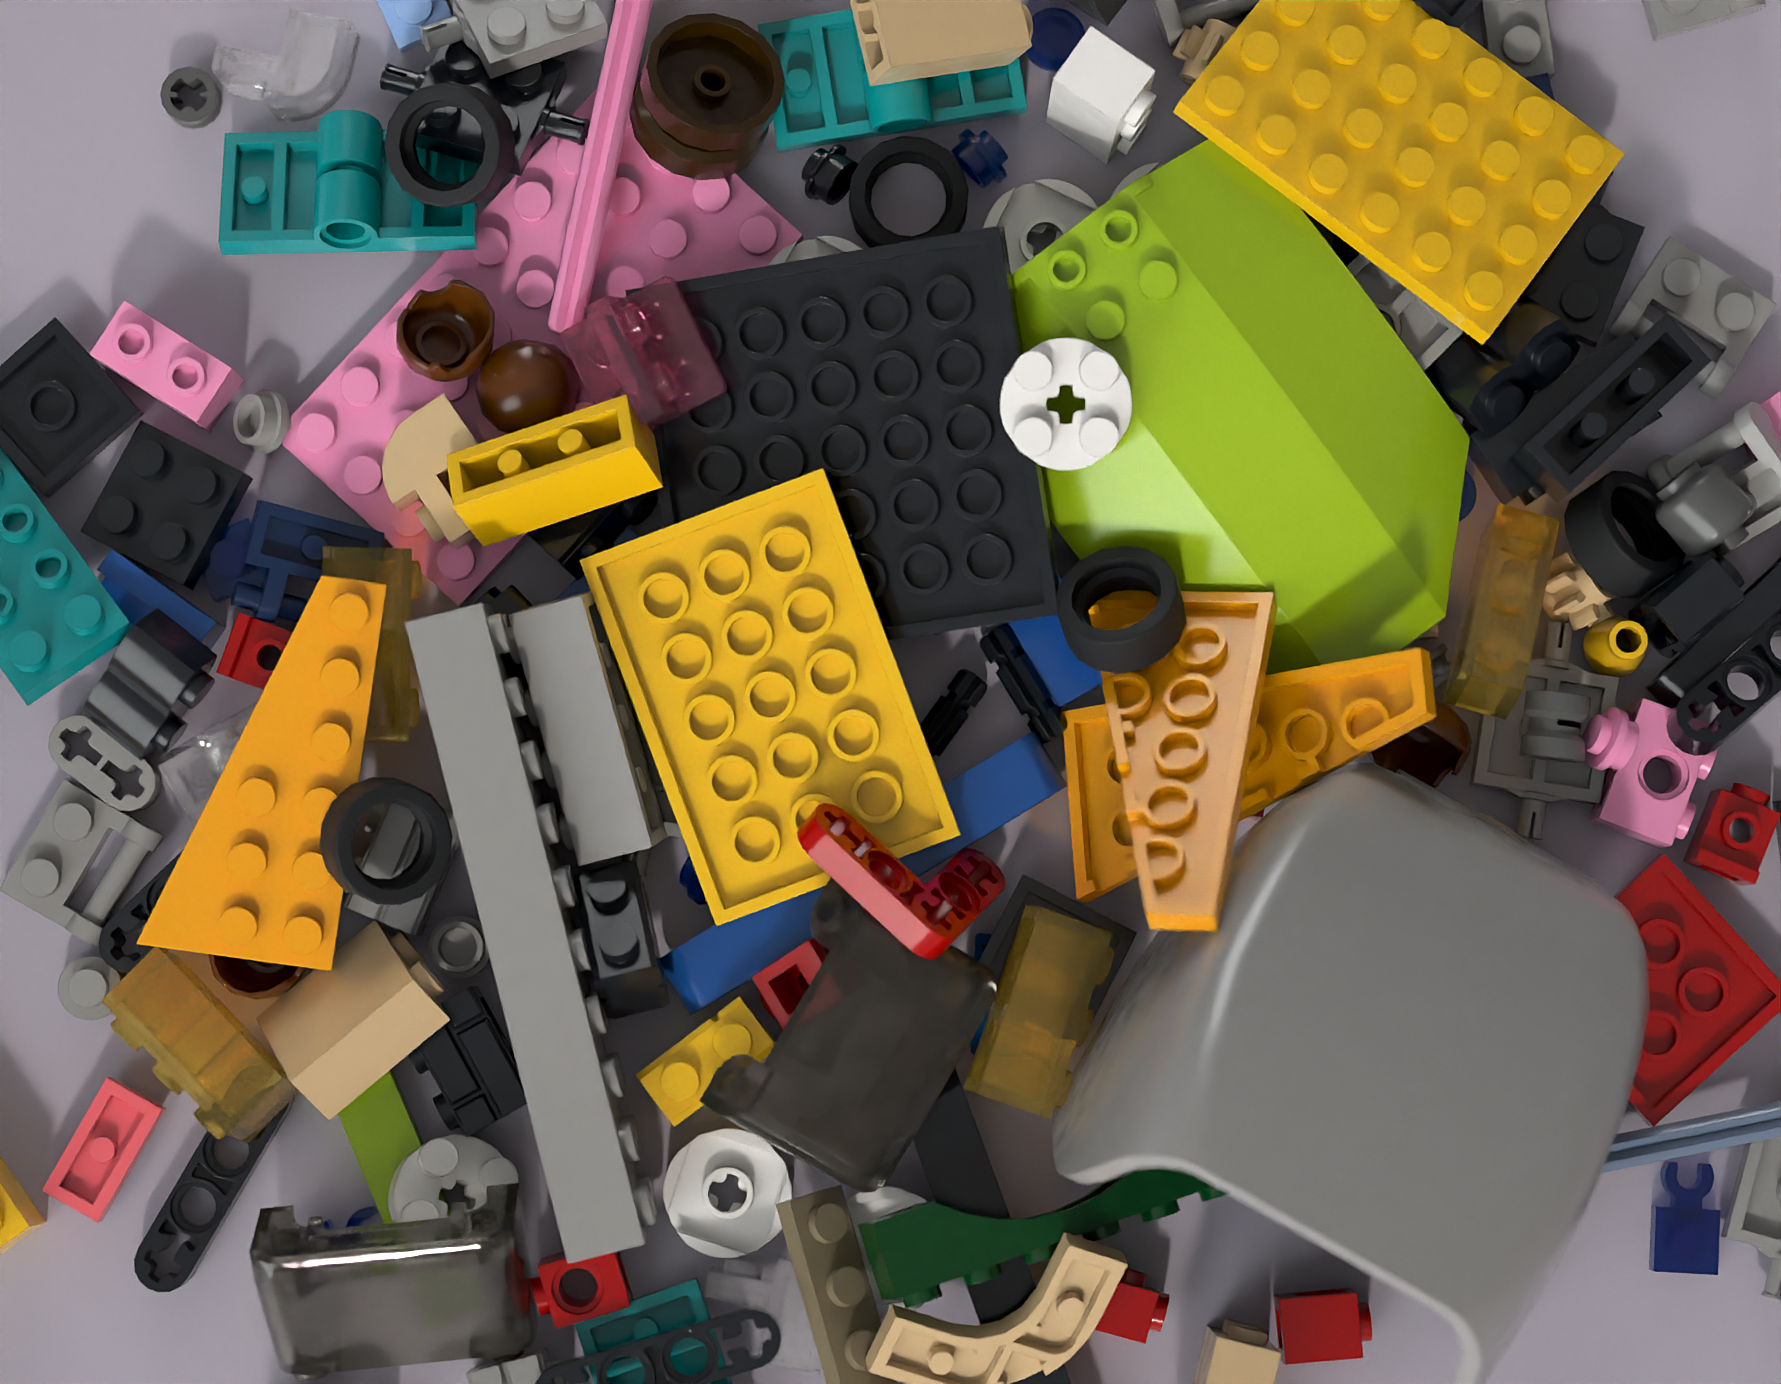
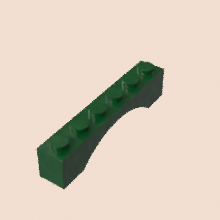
(934, 1244)

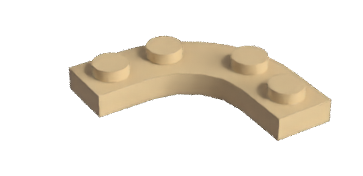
(1031, 1339)

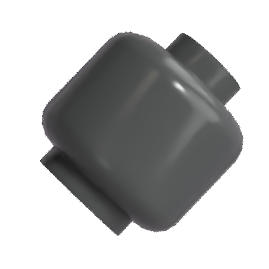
(1704, 510)

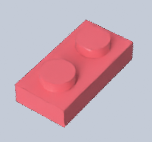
(104, 1149)

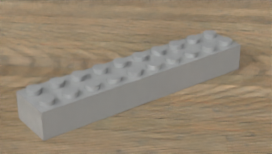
(531, 932)

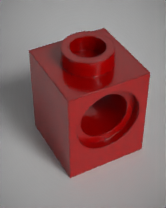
(611, 1295)
(1321, 1325)

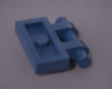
(290, 544)

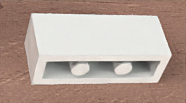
(1101, 97)

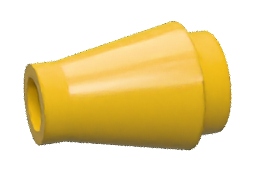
(1603, 653)

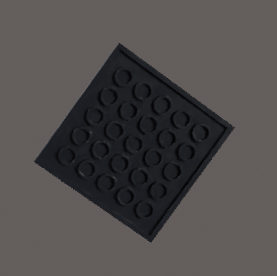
(893, 386)

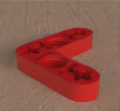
(917, 914)

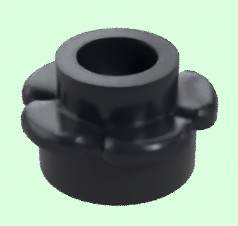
(828, 174)

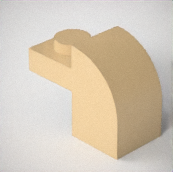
(417, 468)

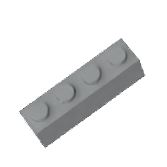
(586, 729)

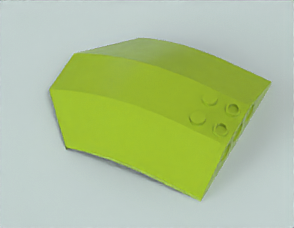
(1270, 412)

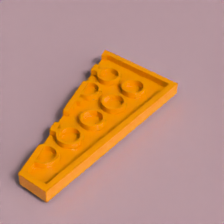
(1303, 731)
(1187, 745)
(254, 863)

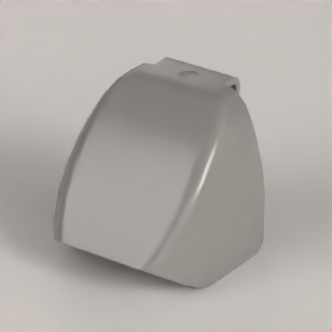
(1383, 1047)

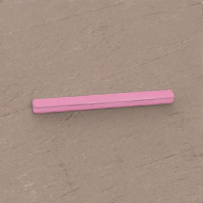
(599, 163)

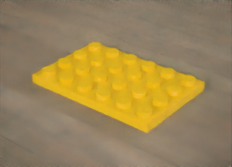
(1404, 145)
(767, 690)

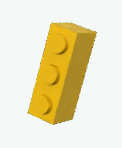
(553, 471)

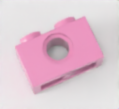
(167, 366)
(1627, 801)

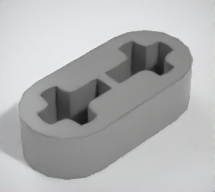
(95, 775)

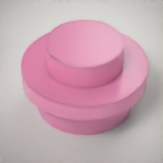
(1610, 739)

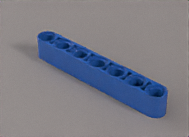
(741, 948)

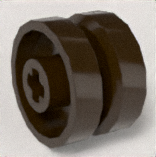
(706, 96)

